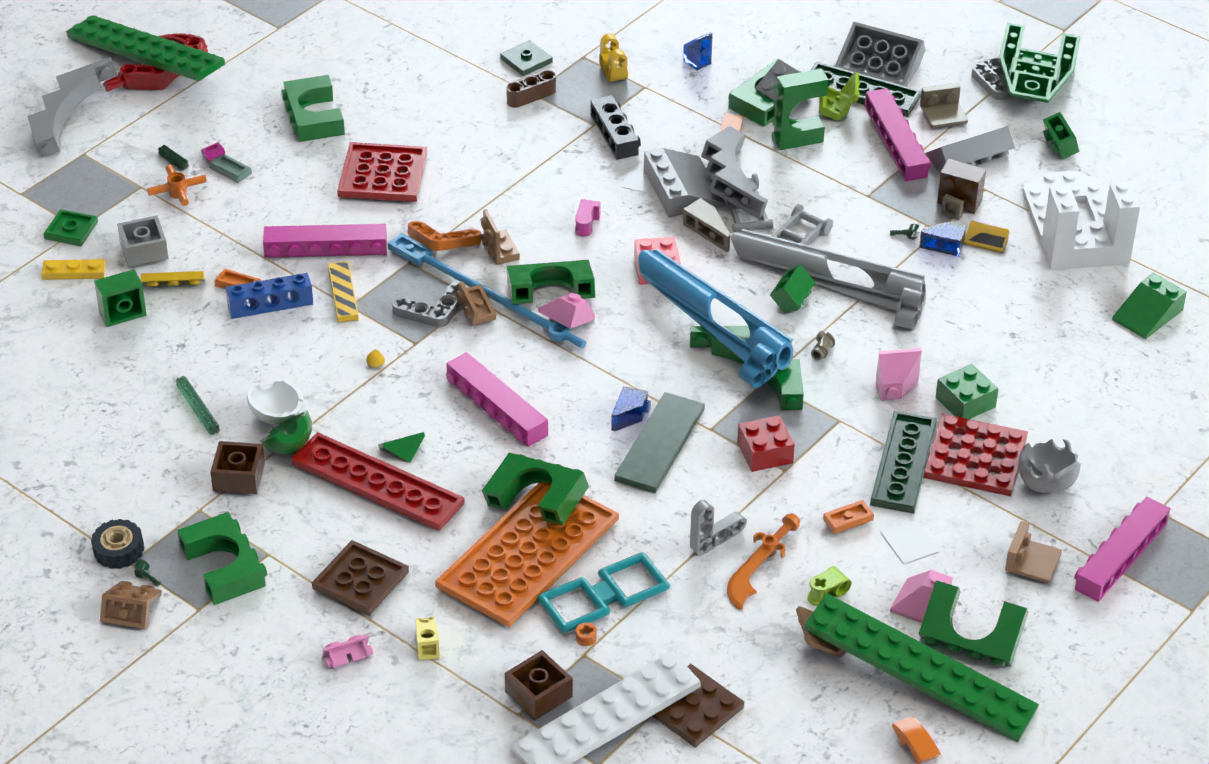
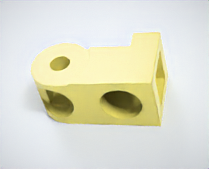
(427, 638)

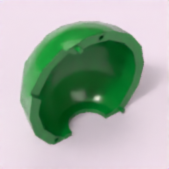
(290, 435)

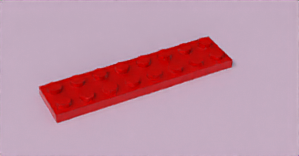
(378, 481)

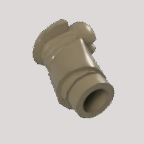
(822, 348)

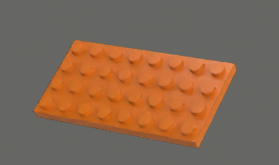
(523, 556)

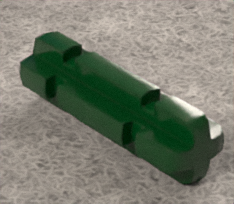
(173, 157)

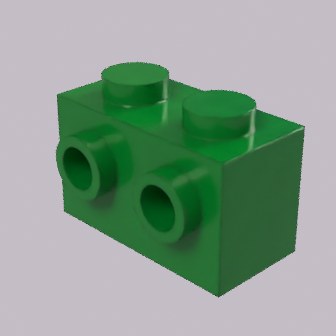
(1061, 136)
(792, 289)

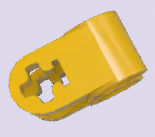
(612, 59)

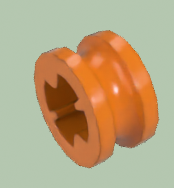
(586, 628)

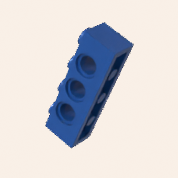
(269, 295)

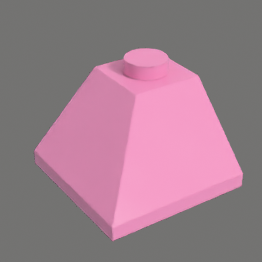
(569, 310)
(897, 372)
(916, 593)

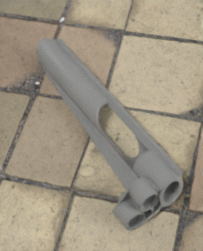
(893, 288)

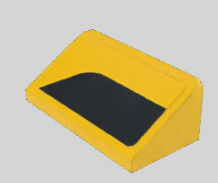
(987, 236)

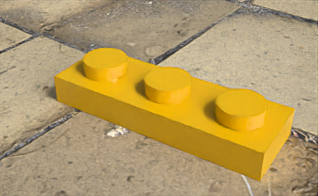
(73, 269)
(173, 278)

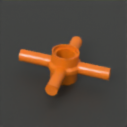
(176, 185)

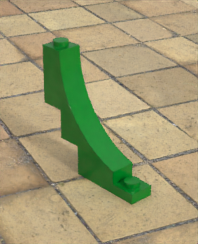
(785, 383)

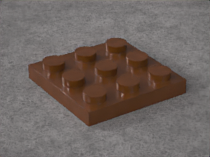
(360, 577)
(700, 711)

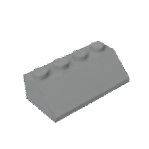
(973, 149)

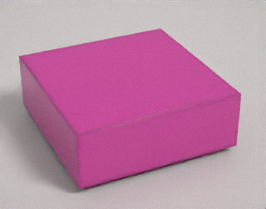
(213, 151)

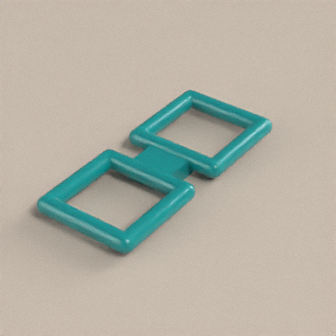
(603, 592)

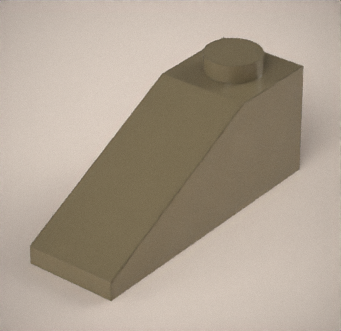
(705, 221)

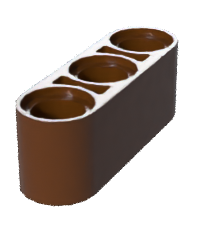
(531, 88)

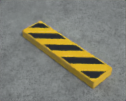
(343, 291)

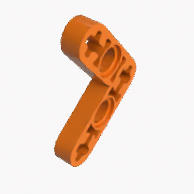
(438, 242)

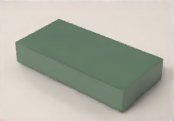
(230, 168)

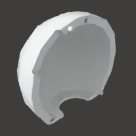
(276, 402)

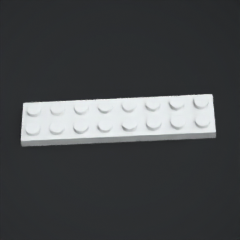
(609, 713)

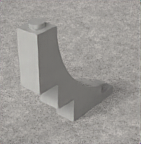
(74, 88)
(727, 176)

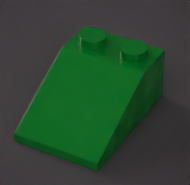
(1150, 306)

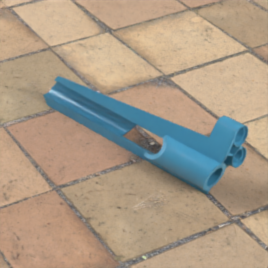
(762, 352)

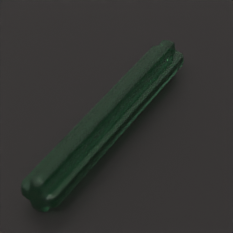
(197, 405)

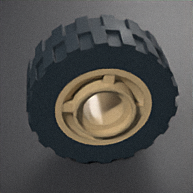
(117, 543)

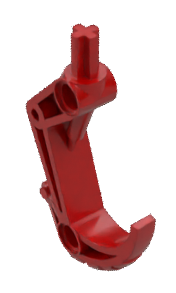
(150, 77)

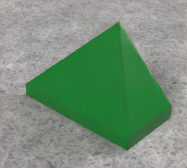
(403, 447)

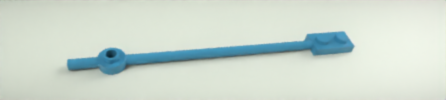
(418, 253)

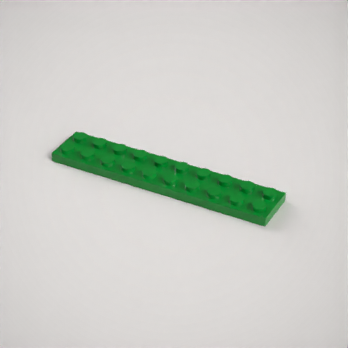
(146, 48)
(922, 667)

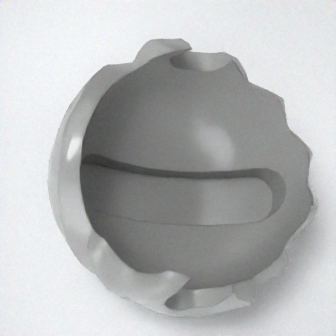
(1048, 467)

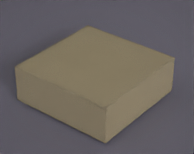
(952, 207)

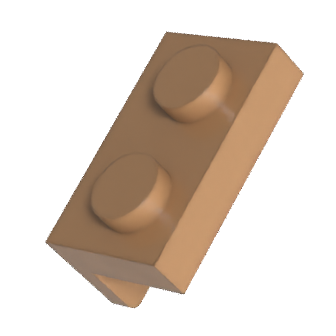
(475, 304)

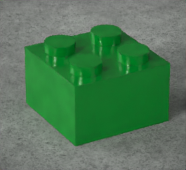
(120, 298)
(967, 392)

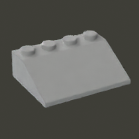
(881, 54)
(679, 180)

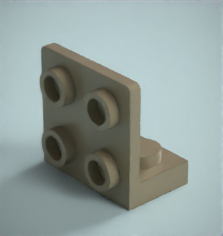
(942, 105)

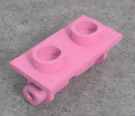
(355, 646)

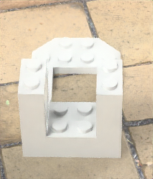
(1076, 244)

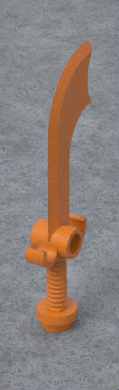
(739, 585)

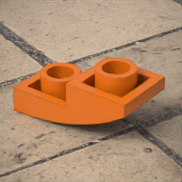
(919, 741)

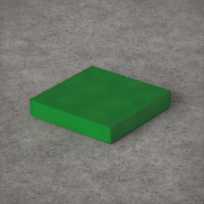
(70, 227)

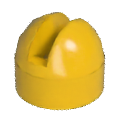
(375, 358)

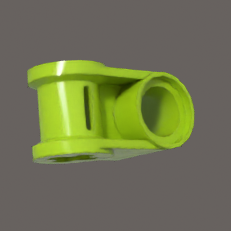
(831, 582)

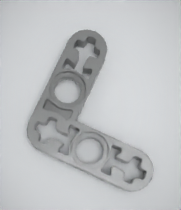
(986, 71)
(407, 308)
(706, 534)

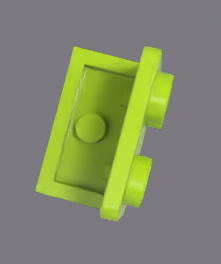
(838, 103)

